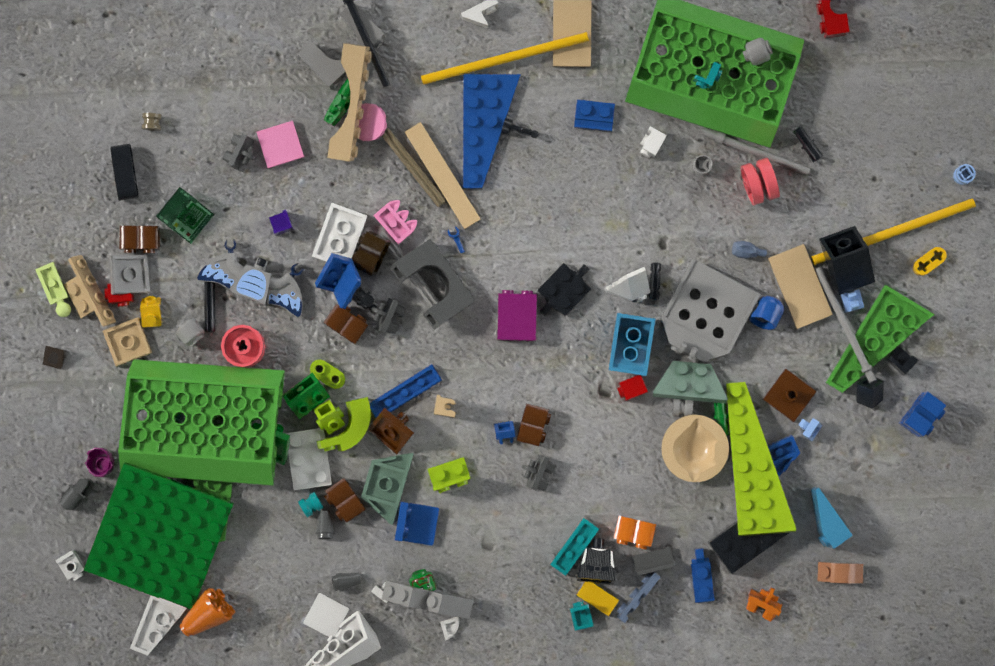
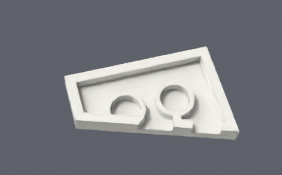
(155, 623)

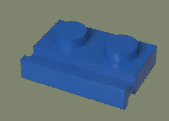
(594, 115)

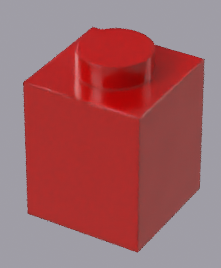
(632, 387)

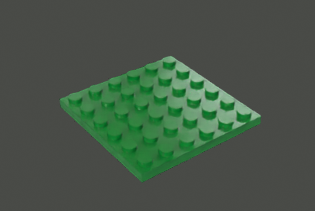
(158, 536)

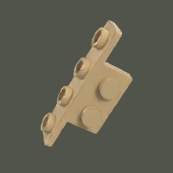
(86, 293)

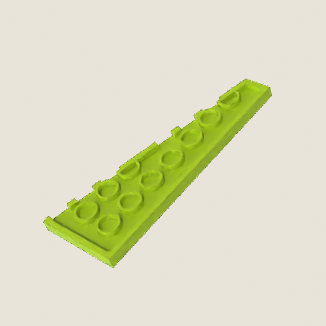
(758, 491)

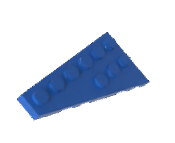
(484, 111)

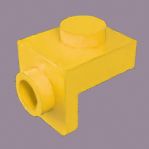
(151, 311)

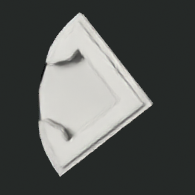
(450, 627)

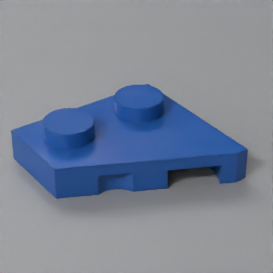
(783, 453)

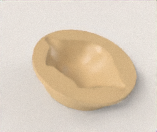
(695, 448)

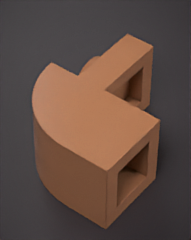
(840, 572)

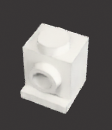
(652, 142)
(65, 560)

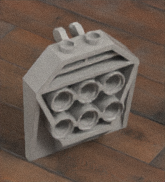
(727, 293)

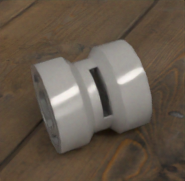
(702, 165)
(682, 407)

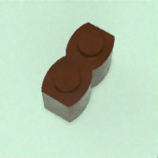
(139, 238)
(346, 324)
(533, 424)
(345, 500)

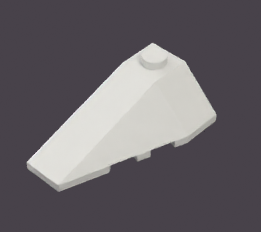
(631, 286)
(350, 644)

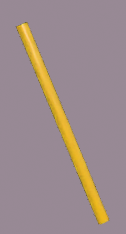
(505, 58)
(910, 225)

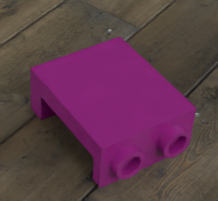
(517, 316)

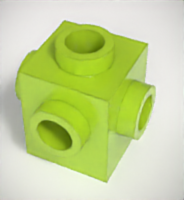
(329, 421)

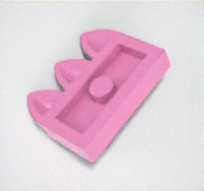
(395, 222)

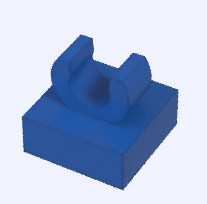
(504, 430)

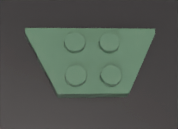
(690, 382)
(386, 484)

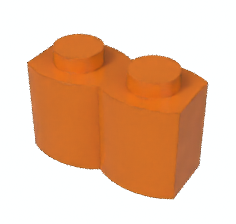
(634, 531)

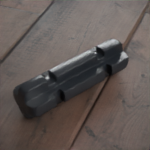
(655, 279)

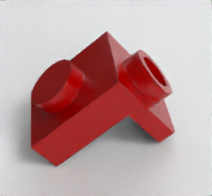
(120, 299)

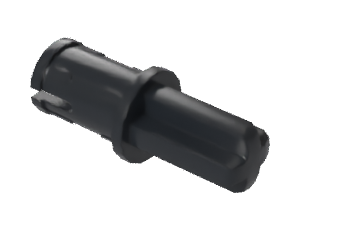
(808, 144)

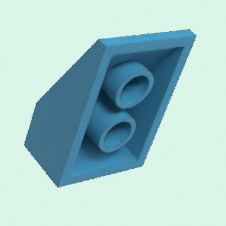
(631, 344)
(828, 523)

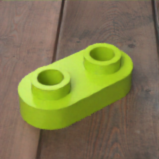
(327, 374)

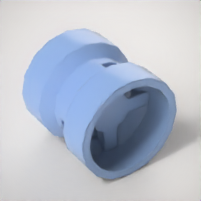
(961, 176)

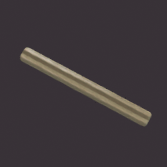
(414, 169)

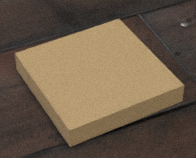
(127, 341)

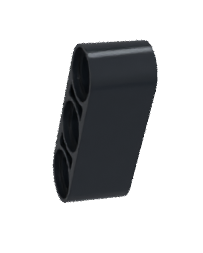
(124, 172)

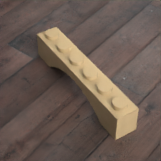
(354, 61)

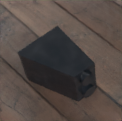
(847, 260)

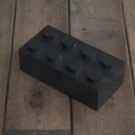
(738, 550)

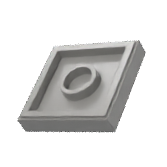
(129, 274)

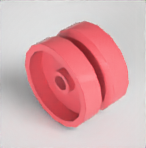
(760, 181)
(232, 343)

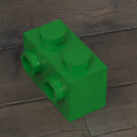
(306, 396)

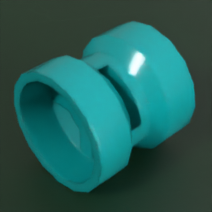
(311, 504)

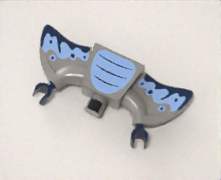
(254, 281)

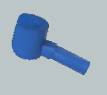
(456, 238)

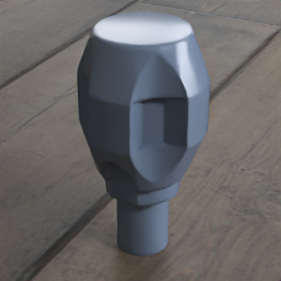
(747, 250)

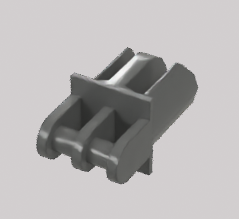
(75, 494)

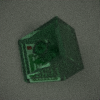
(185, 215)

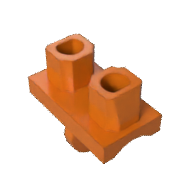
(766, 600)

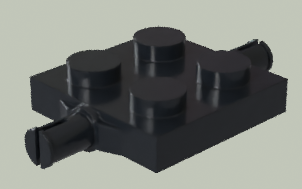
(564, 289)

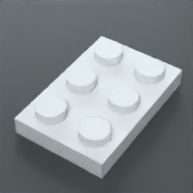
(339, 233)
(307, 462)

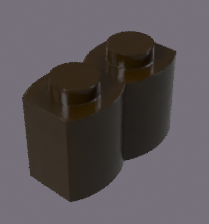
(370, 253)

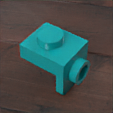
(713, 75)
(581, 615)

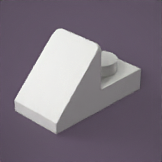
(475, 14)

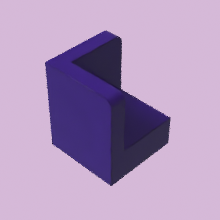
(281, 223)

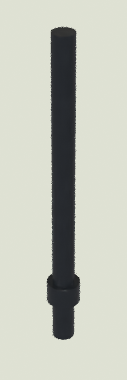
(367, 42)

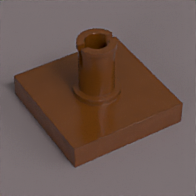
(789, 395)
(391, 430)

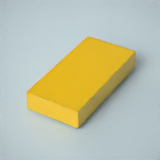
(597, 597)

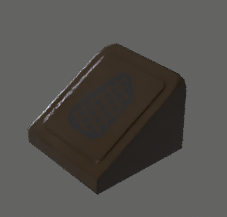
(54, 357)

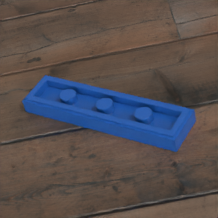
(406, 391)

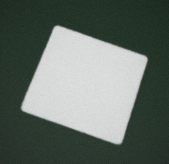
(326, 615)

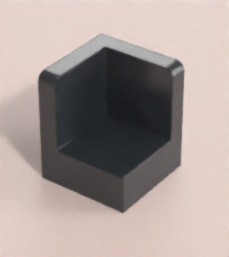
(901, 360)
(869, 393)

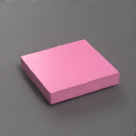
(280, 144)

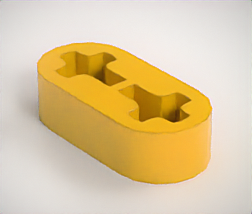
(932, 264)

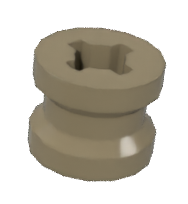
(151, 121)

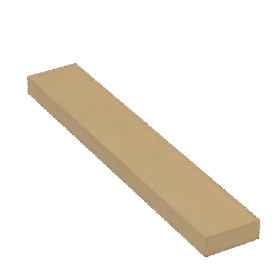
(442, 175)

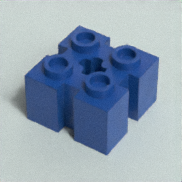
(922, 414)

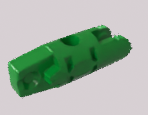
(339, 105)

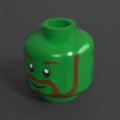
(423, 579)

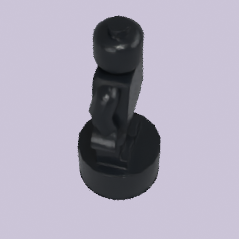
(508, 127)
(364, 299)

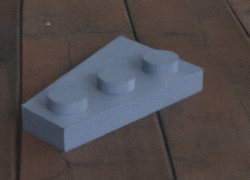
(636, 595)

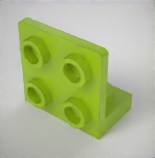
(449, 474)

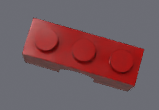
(832, 24)

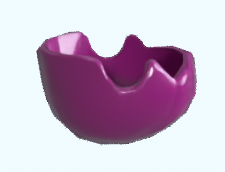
(100, 462)

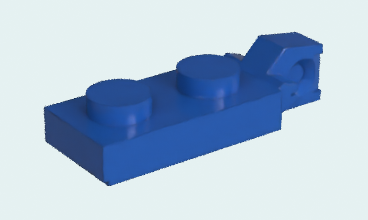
(702, 577)

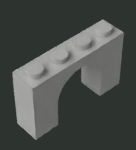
(331, 70)

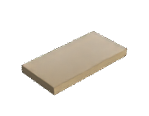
(570, 19)
(800, 286)

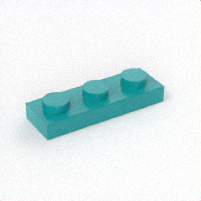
(574, 546)

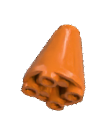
(207, 613)

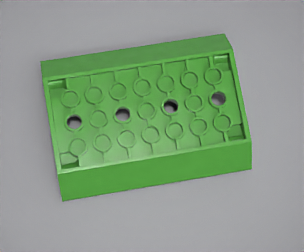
(731, 105)
(197, 446)

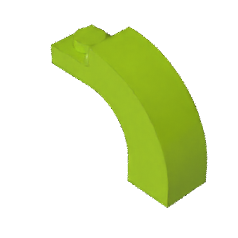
(358, 423)

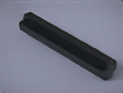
(209, 306)

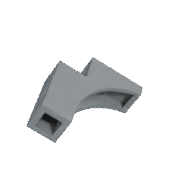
(427, 600)

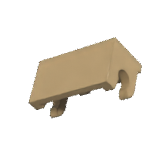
(441, 406)

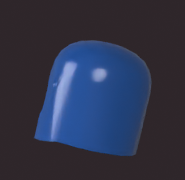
(770, 310)

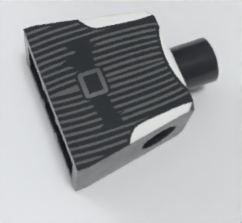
(597, 564)

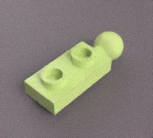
(54, 288)

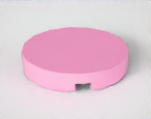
(373, 122)

